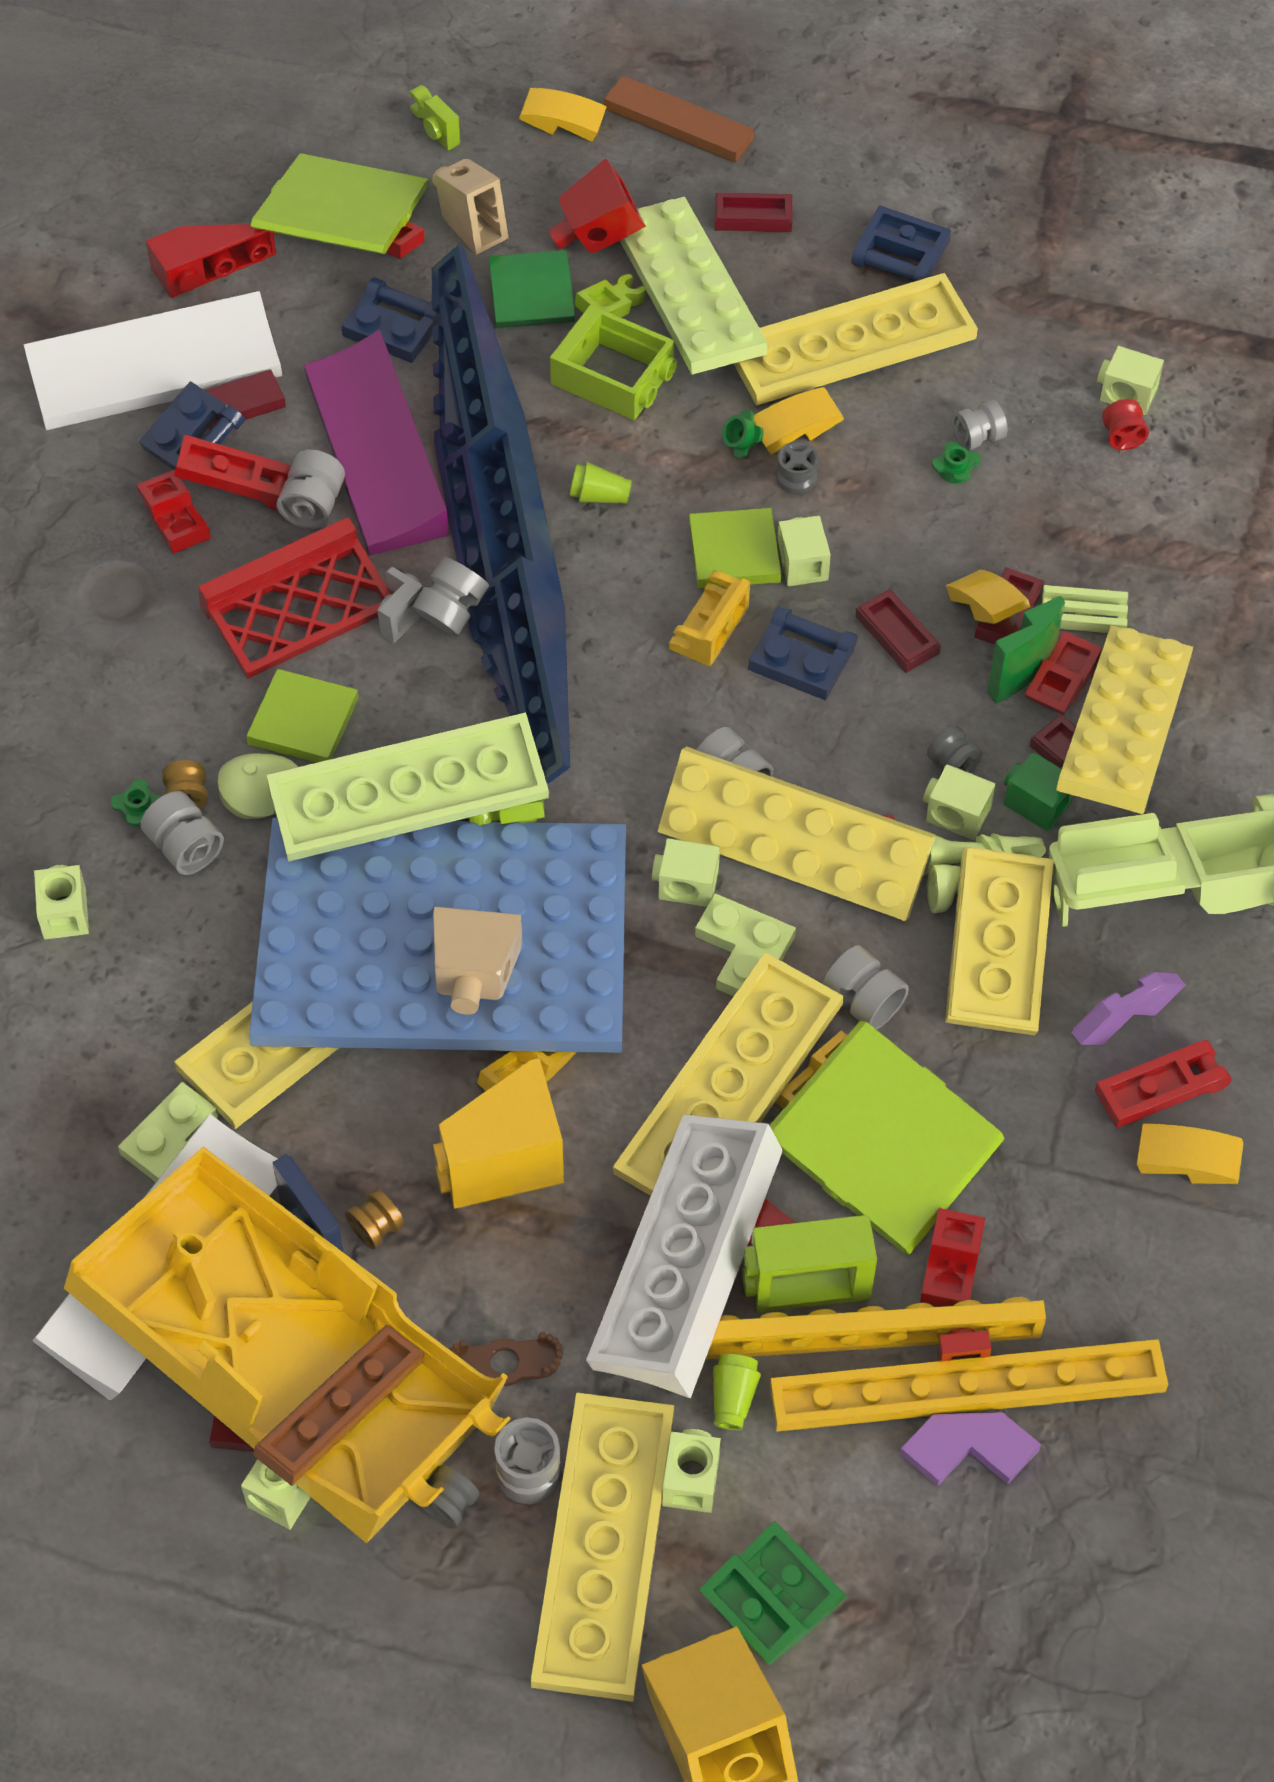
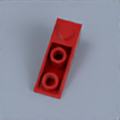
(205, 253)

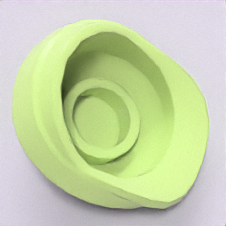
(245, 786)

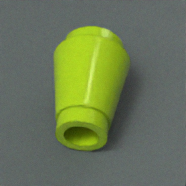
(599, 485)
(733, 1389)

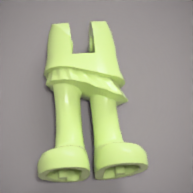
(944, 878)

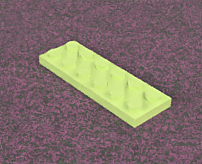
(692, 288)
(407, 786)

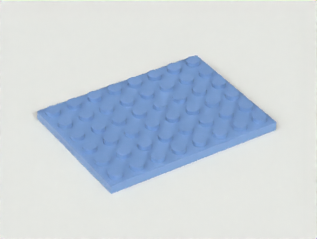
(354, 947)

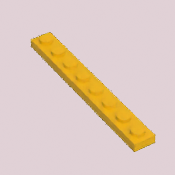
(874, 1328)
(968, 1385)

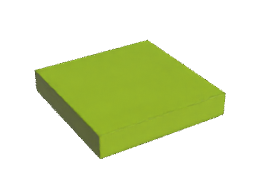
(735, 544)
(302, 717)

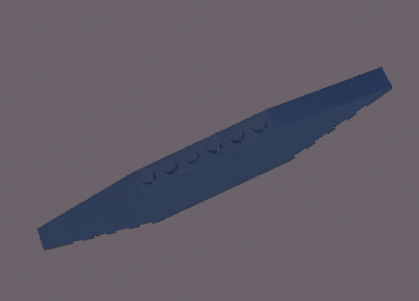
(499, 514)

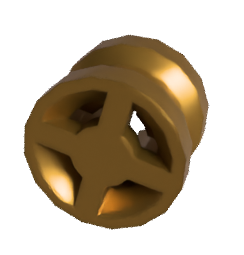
(186, 777)
(374, 1219)

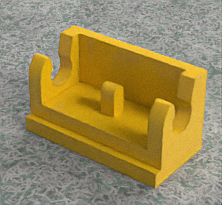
(712, 619)

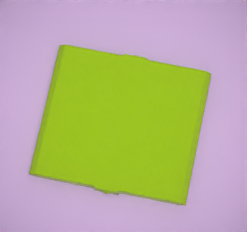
(340, 203)
(884, 1136)

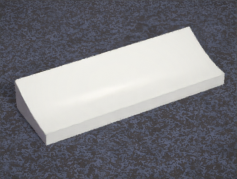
(150, 359)
(686, 1253)
(85, 1341)

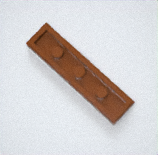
(679, 118)
(338, 1405)

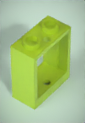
(625, 337)
(810, 1264)

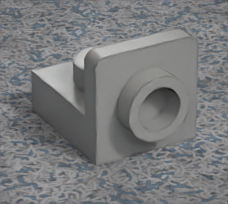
(396, 609)

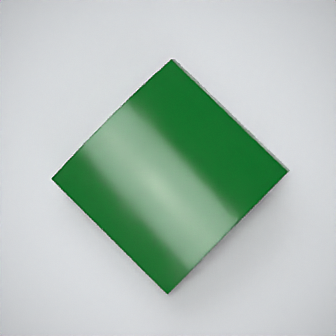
(531, 289)
(1022, 653)
(773, 1593)

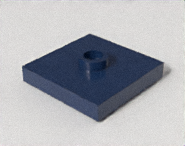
(303, 1201)

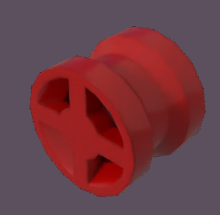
(1125, 424)

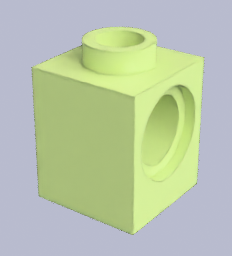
(1130, 377)
(803, 550)
(959, 801)
(687, 872)
(65, 916)
(691, 1490)
(273, 1496)

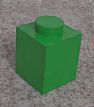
(1033, 791)

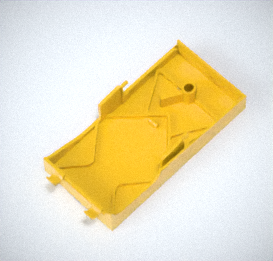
(259, 1315)

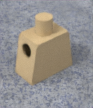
(472, 204)
(474, 955)

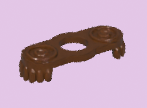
(536, 1357)

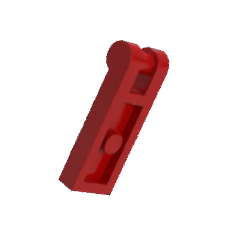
(231, 470)
(1161, 1083)

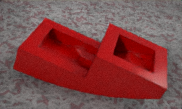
(173, 511)
(1064, 673)
(952, 1258)

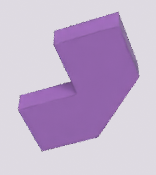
(1112, 1012)
(987, 1436)

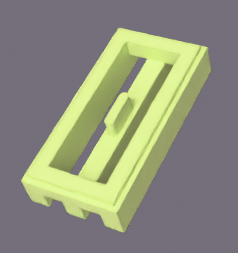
(1087, 602)

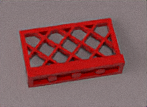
(273, 574)

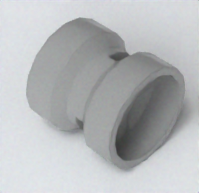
(977, 425)

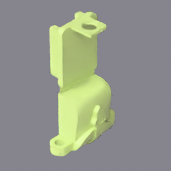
(1133, 859)

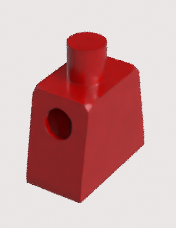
(597, 211)

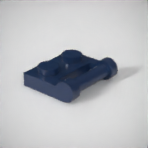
(905, 237)
(401, 334)
(189, 415)
(799, 663)

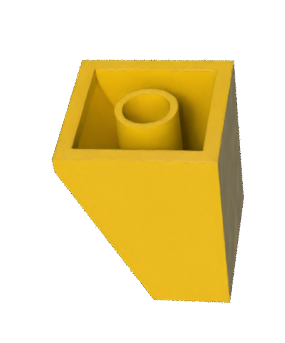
(501, 1141)
(720, 1713)

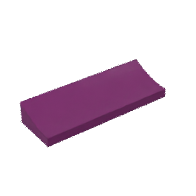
(377, 446)

